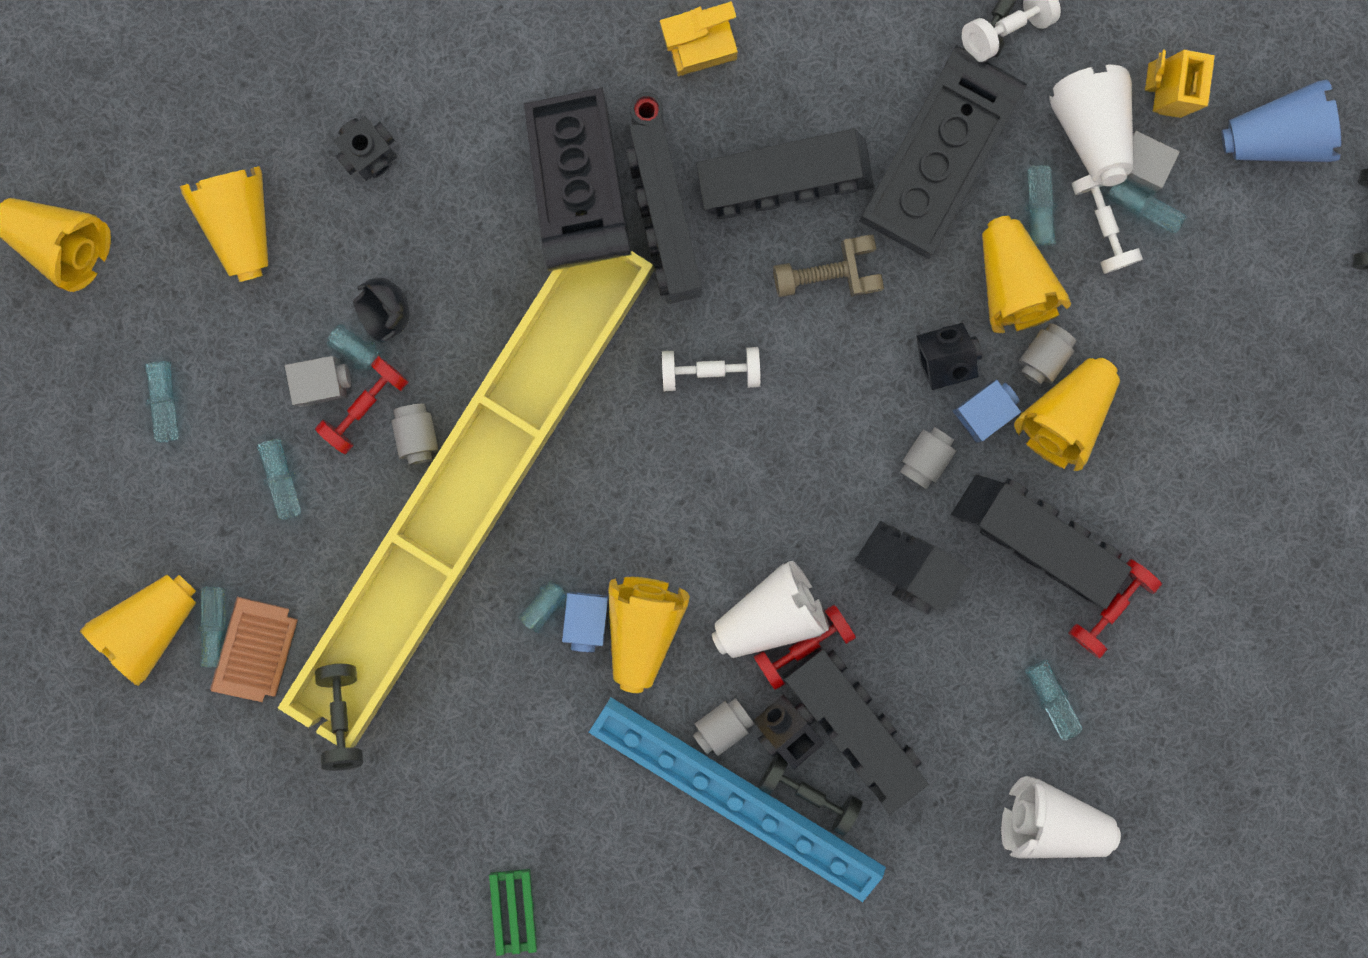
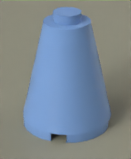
(1287, 129)

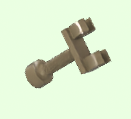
(788, 279)

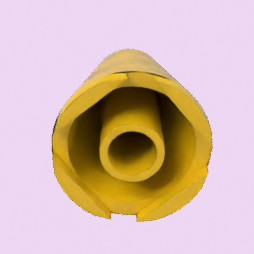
(233, 220)
(56, 240)
(1018, 278)
(1071, 414)
(141, 626)
(642, 628)

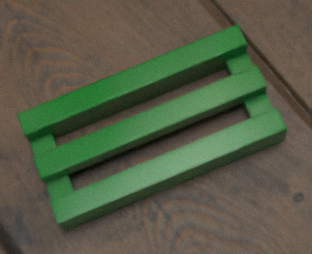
(515, 946)

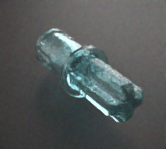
(1144, 204)
(1041, 205)
(162, 401)
(279, 479)
(212, 625)
(1054, 700)

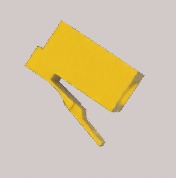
(700, 38)
(1180, 82)

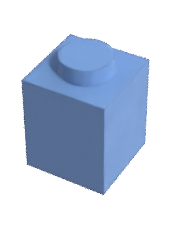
(988, 410)
(585, 621)

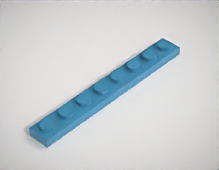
(737, 800)

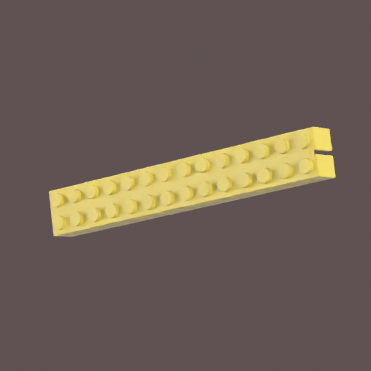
(467, 489)

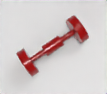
(361, 405)
(1141, 577)
(804, 647)

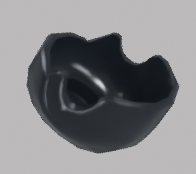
(370, 306)

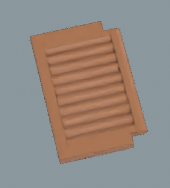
(254, 650)

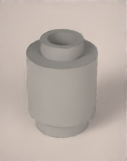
(1047, 354)
(414, 434)
(928, 457)
(722, 727)

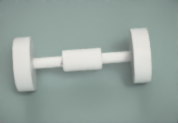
(982, 40)
(1108, 226)
(711, 369)

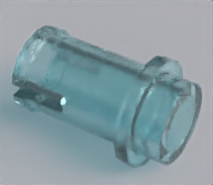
(353, 347)
(543, 606)

